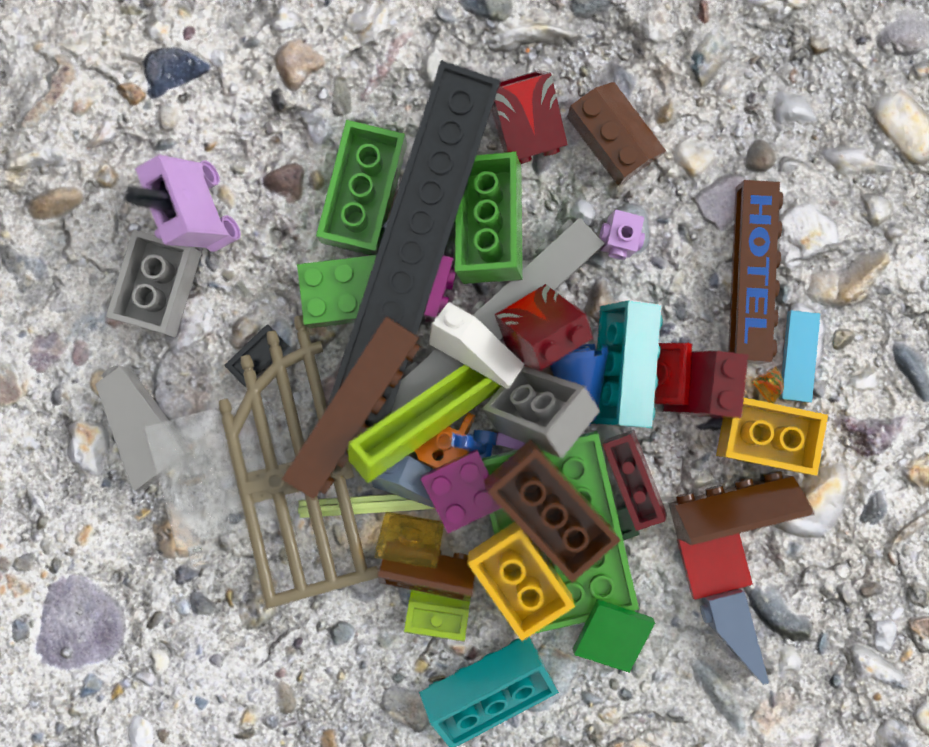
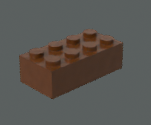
(551, 511)

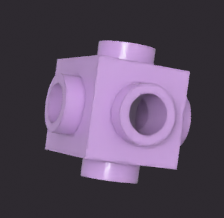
(622, 234)

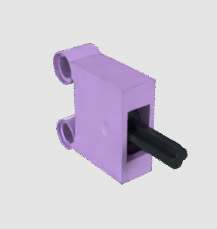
(182, 203)

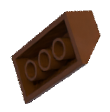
(738, 508)

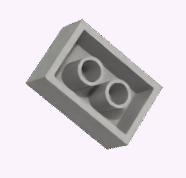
(153, 284)
(543, 410)

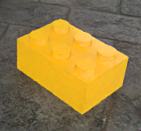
(774, 437)
(520, 580)

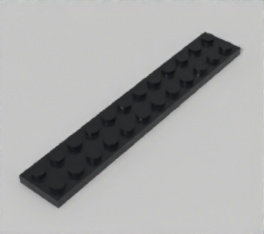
(422, 213)

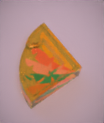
(770, 384)

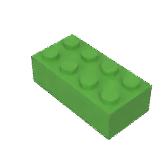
(362, 187)
(490, 221)
(333, 290)

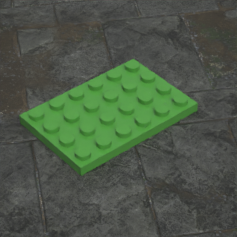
(610, 576)

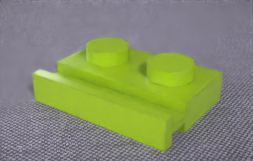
(436, 616)

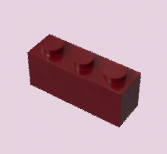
(635, 480)

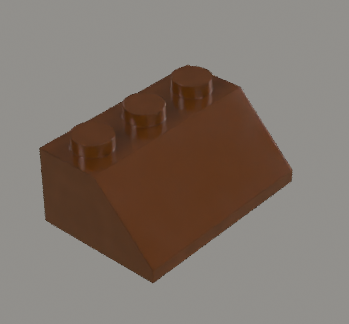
(615, 132)
(450, 579)

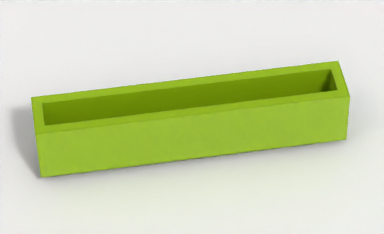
(419, 421)

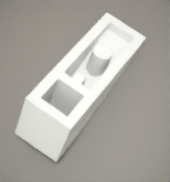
(474, 345)

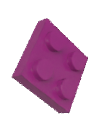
(444, 280)
(460, 491)

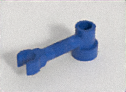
(481, 440)

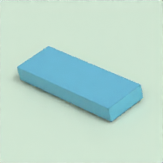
(800, 355)

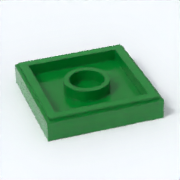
(613, 635)

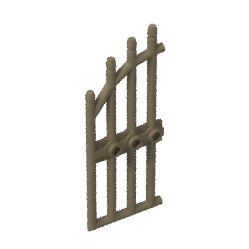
(268, 482)

